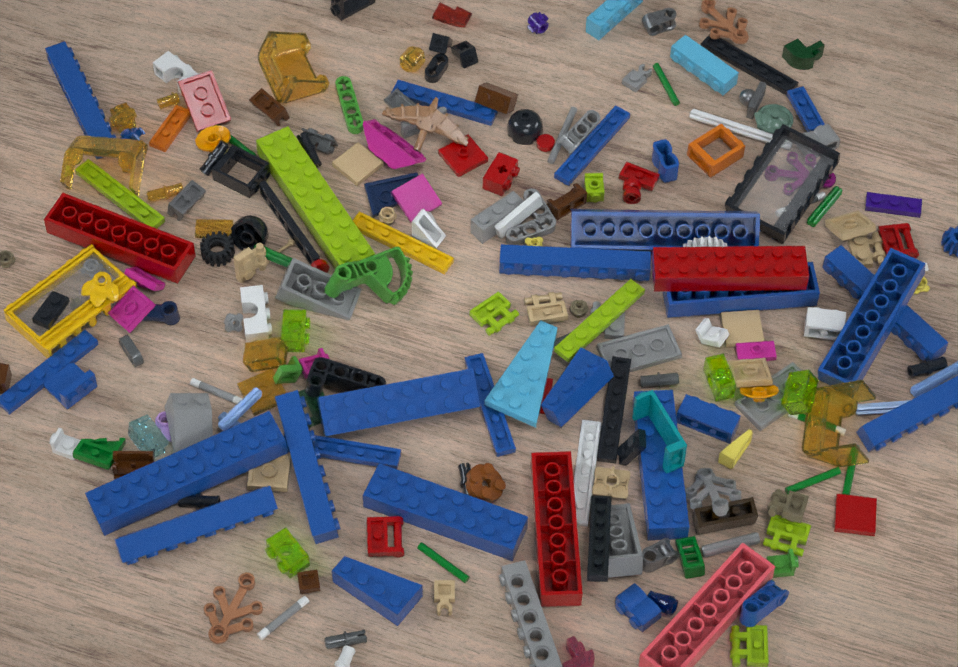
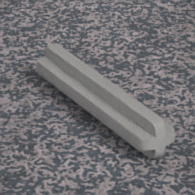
(730, 544)

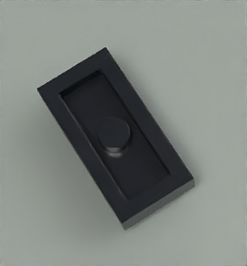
(50, 310)
(632, 447)

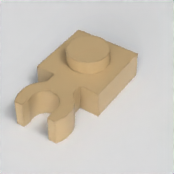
(444, 594)

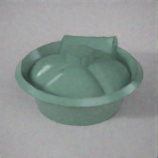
(772, 117)

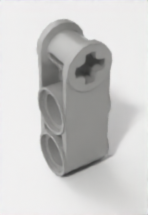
(573, 138)

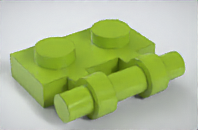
(490, 309)
(787, 530)
(756, 645)

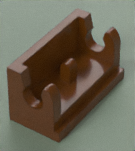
(269, 106)
(572, 200)
(129, 461)

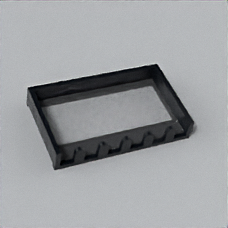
(784, 181)

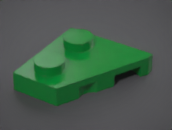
(98, 451)

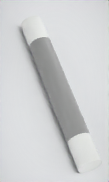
(215, 391)
(283, 617)

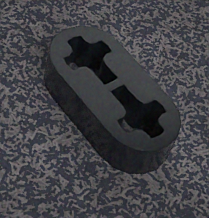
(439, 69)

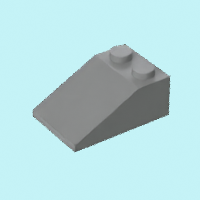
(188, 418)

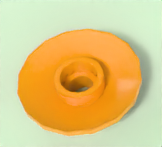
(210, 137)
(759, 393)

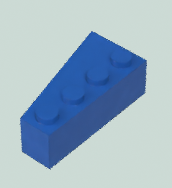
(576, 386)
(378, 589)

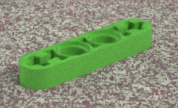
(347, 105)

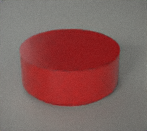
(545, 142)
(321, 264)

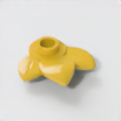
(100, 291)

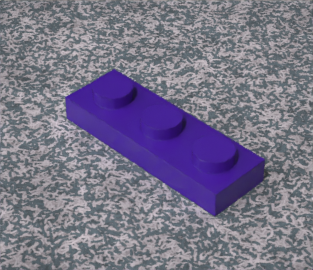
(893, 204)

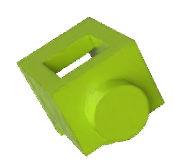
(594, 186)

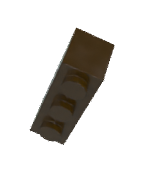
(740, 513)

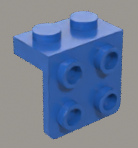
(71, 385)

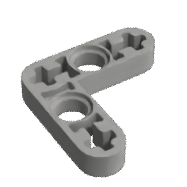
(537, 223)

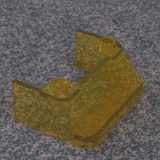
(128, 151)
(828, 409)

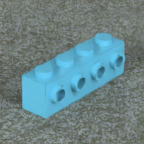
(608, 16)
(704, 65)

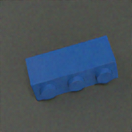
(708, 418)

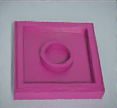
(416, 195)
(131, 309)

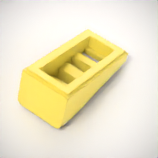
(733, 452)

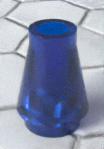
(665, 602)

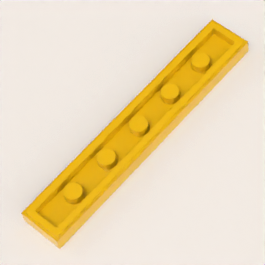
(410, 246)

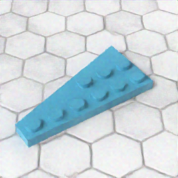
(524, 381)

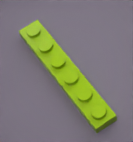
(119, 194)
(599, 320)

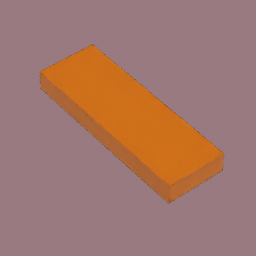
(170, 128)

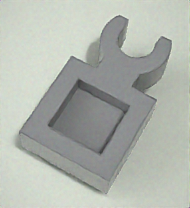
(636, 79)

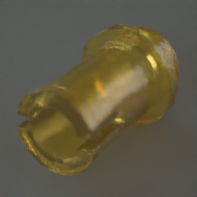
(169, 100)

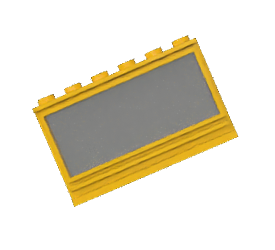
(80, 310)

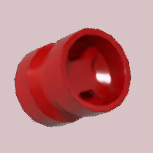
(631, 191)

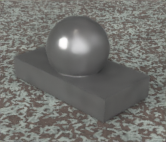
(397, 98)
(753, 99)

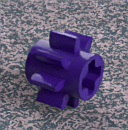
(538, 23)

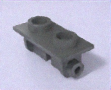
(325, 142)

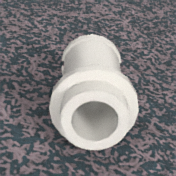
(345, 657)

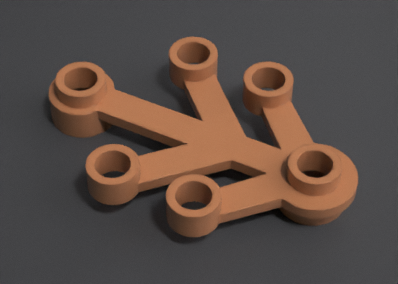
(738, 35)
(232, 612)

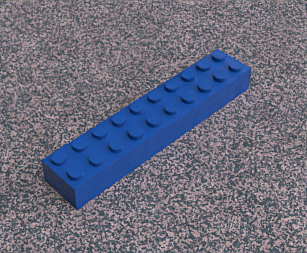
(660, 228)
(186, 472)

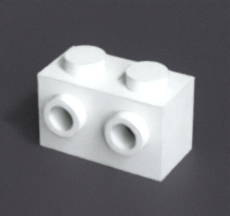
(824, 323)

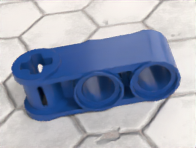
(762, 603)

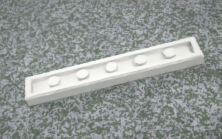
(585, 469)

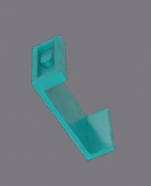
(675, 452)

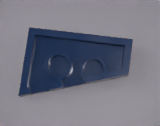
(380, 191)

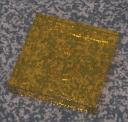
(264, 382)

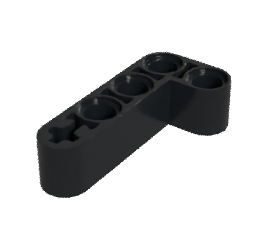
(338, 376)

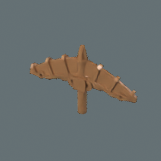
(428, 121)

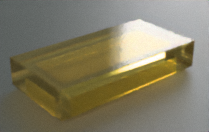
(206, 226)

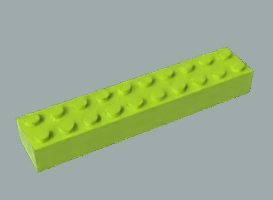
(313, 198)

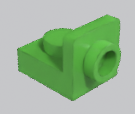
(288, 373)
(784, 564)

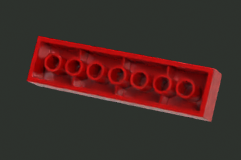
(120, 237)
(729, 268)
(556, 529)

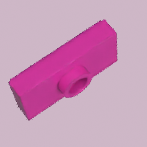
(144, 279)
(755, 350)

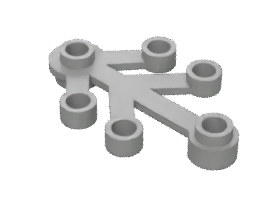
(706, 477)

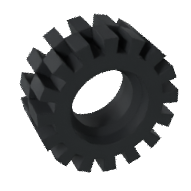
(217, 257)

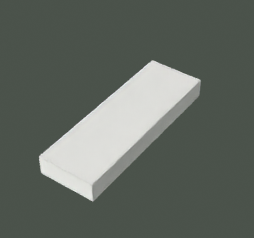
(518, 214)

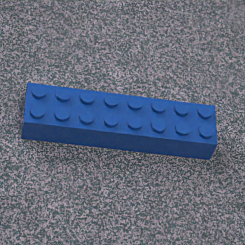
(714, 302)
(872, 319)
(398, 402)
(661, 492)
(445, 512)

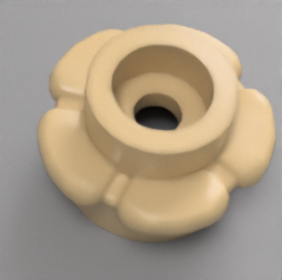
(387, 211)

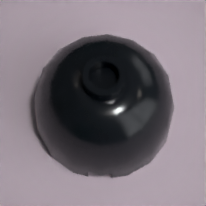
(525, 126)
(249, 231)

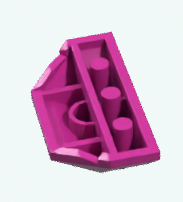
(390, 146)

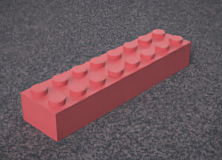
(709, 611)

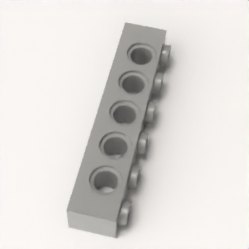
(519, 574)

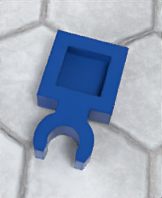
(132, 134)

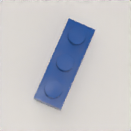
(805, 108)

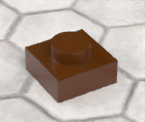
(308, 581)

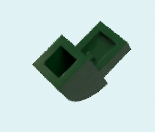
(800, 56)

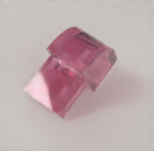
(579, 656)

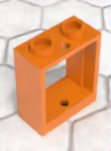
(705, 161)

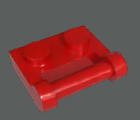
(892, 239)
(378, 536)

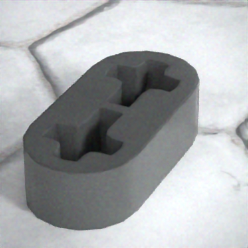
(131, 350)

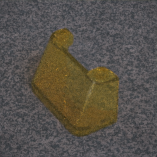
(288, 68)

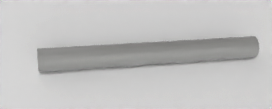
(568, 121)

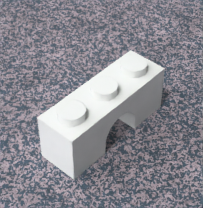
(171, 67)
(254, 302)

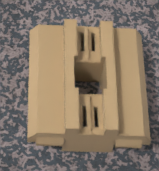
(613, 475)

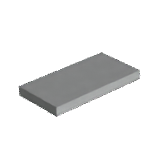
(643, 348)
(765, 413)

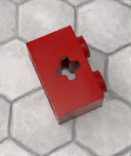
(500, 174)

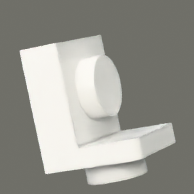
(710, 334)
(63, 444)

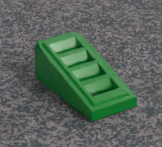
(694, 568)

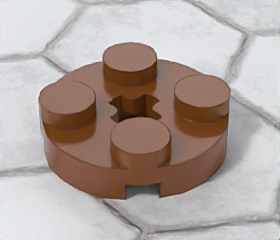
(491, 476)

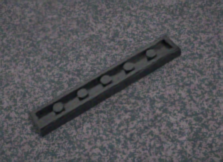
(749, 64)
(288, 222)
(614, 410)
(599, 539)

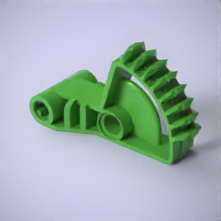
(357, 273)

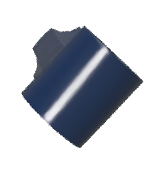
(161, 313)

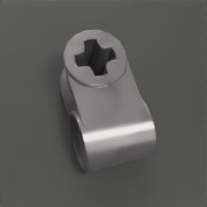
(658, 22)
(660, 553)

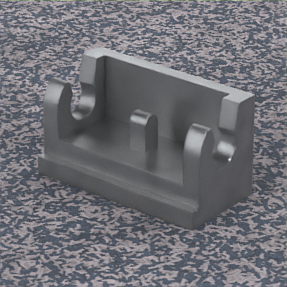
(185, 199)

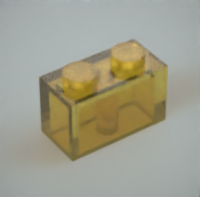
(265, 354)

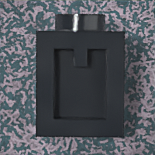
(440, 43)
(466, 53)

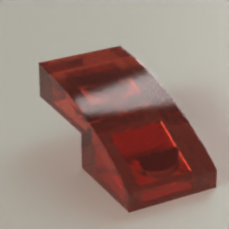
(454, 17)

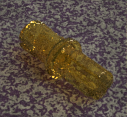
(165, 192)

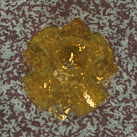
(123, 117)

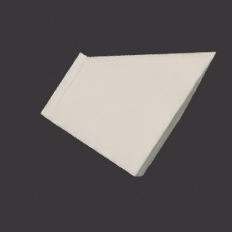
(426, 229)

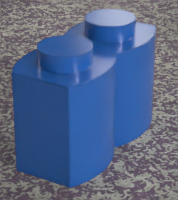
(665, 160)
(637, 607)

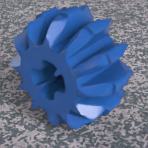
(950, 241)

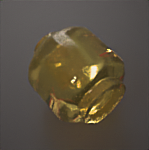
(412, 59)

